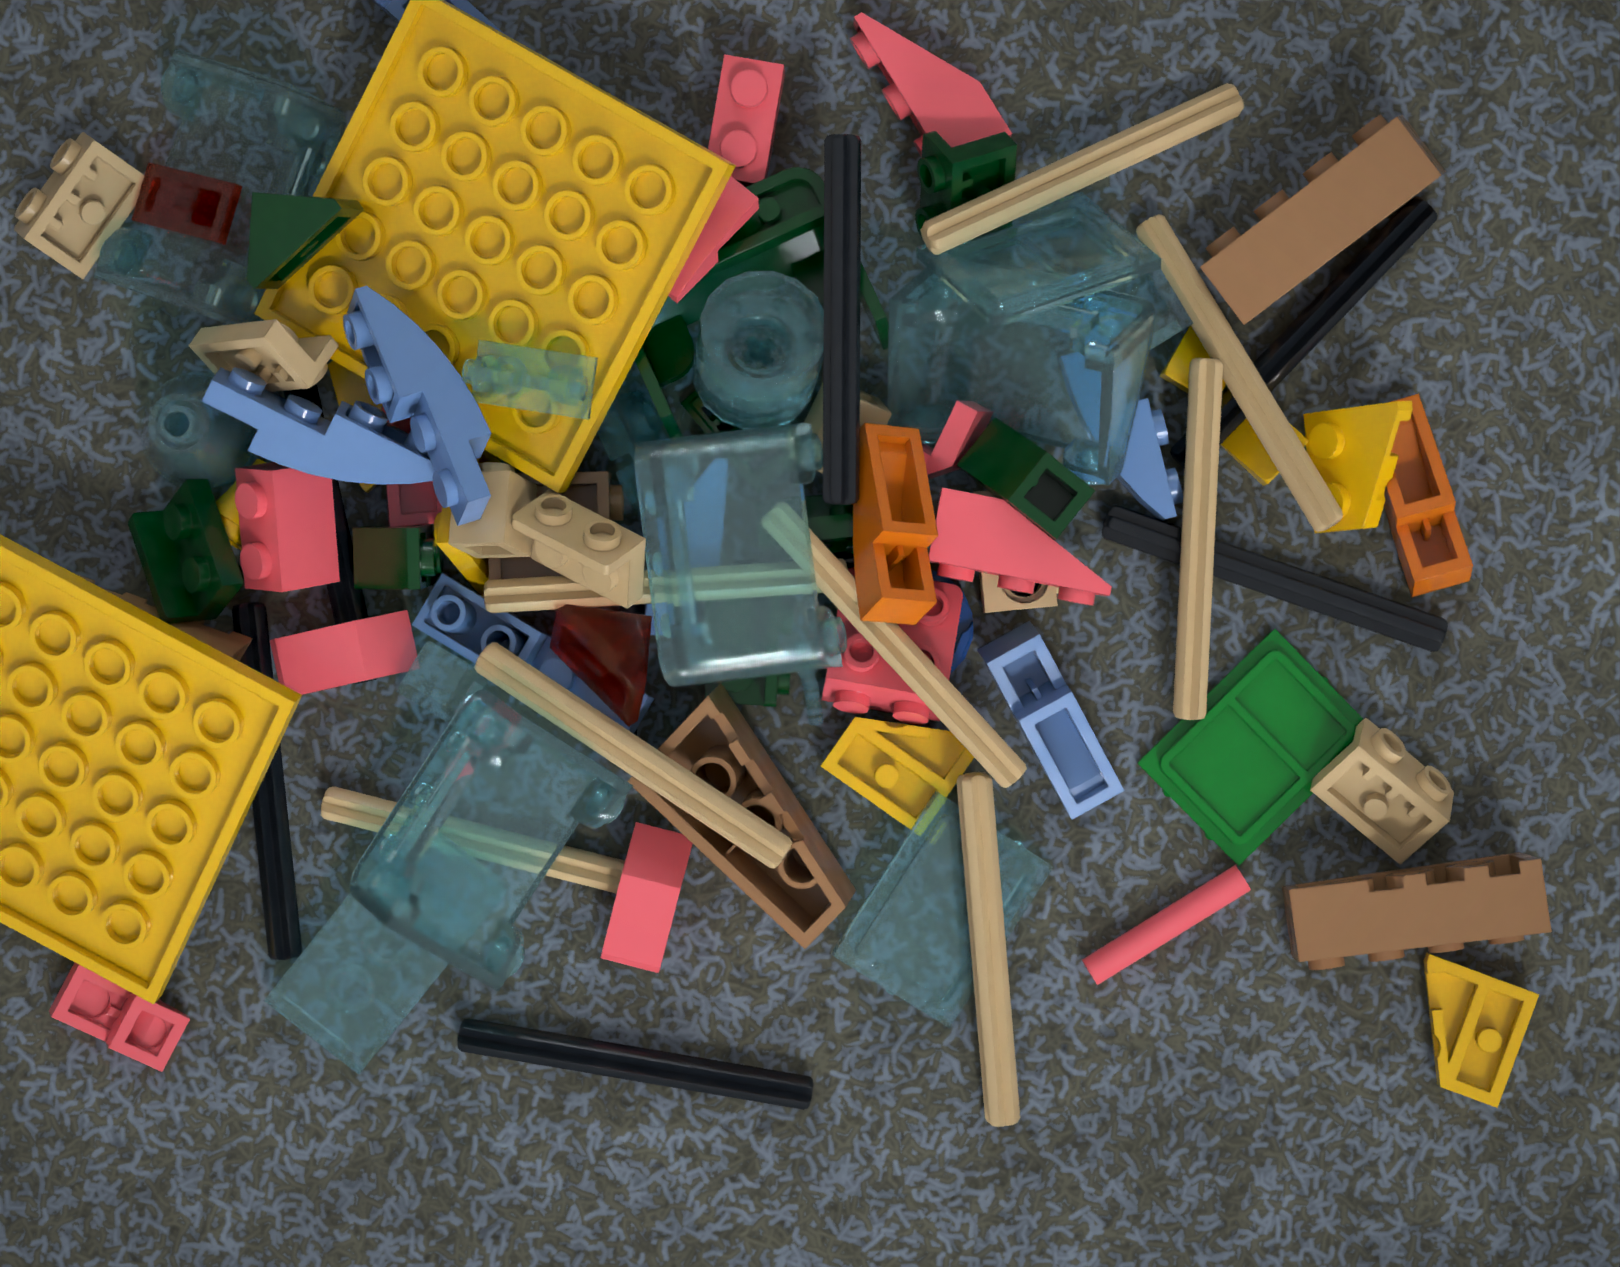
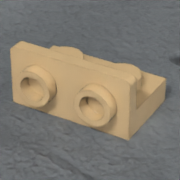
(79, 204)
(266, 350)
(584, 547)
(1385, 792)

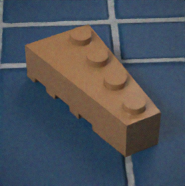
(1322, 218)
(724, 752)
(1416, 908)

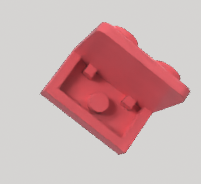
(873, 684)

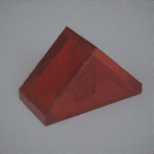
(187, 204)
(606, 653)

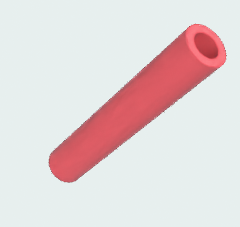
(1166, 924)

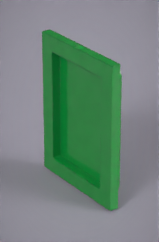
(1255, 749)

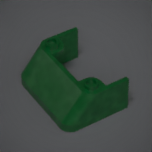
(779, 237)

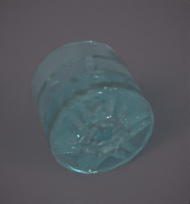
(761, 322)

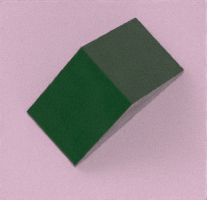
(290, 232)

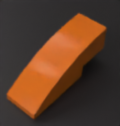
(1422, 510)
(893, 527)

